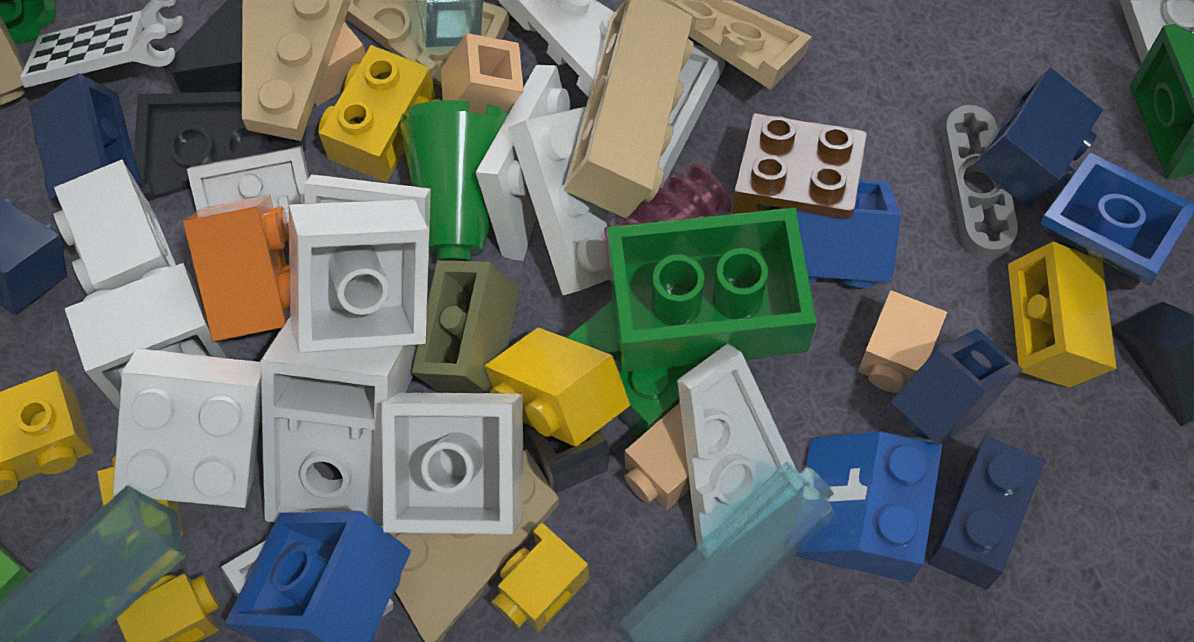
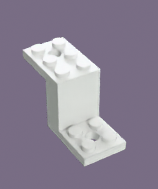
(331, 401)

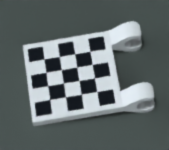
(102, 45)

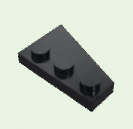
(193, 131)

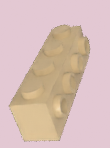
(631, 106)

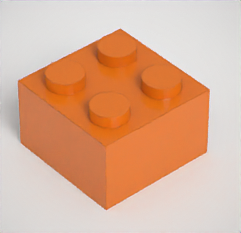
(241, 265)

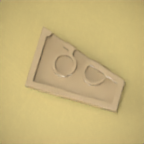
(399, 29)
(746, 38)
(286, 60)
(452, 569)

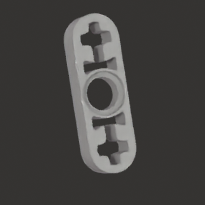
(969, 204)

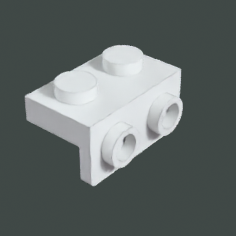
(270, 173)

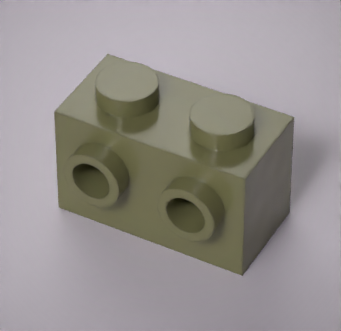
(466, 326)

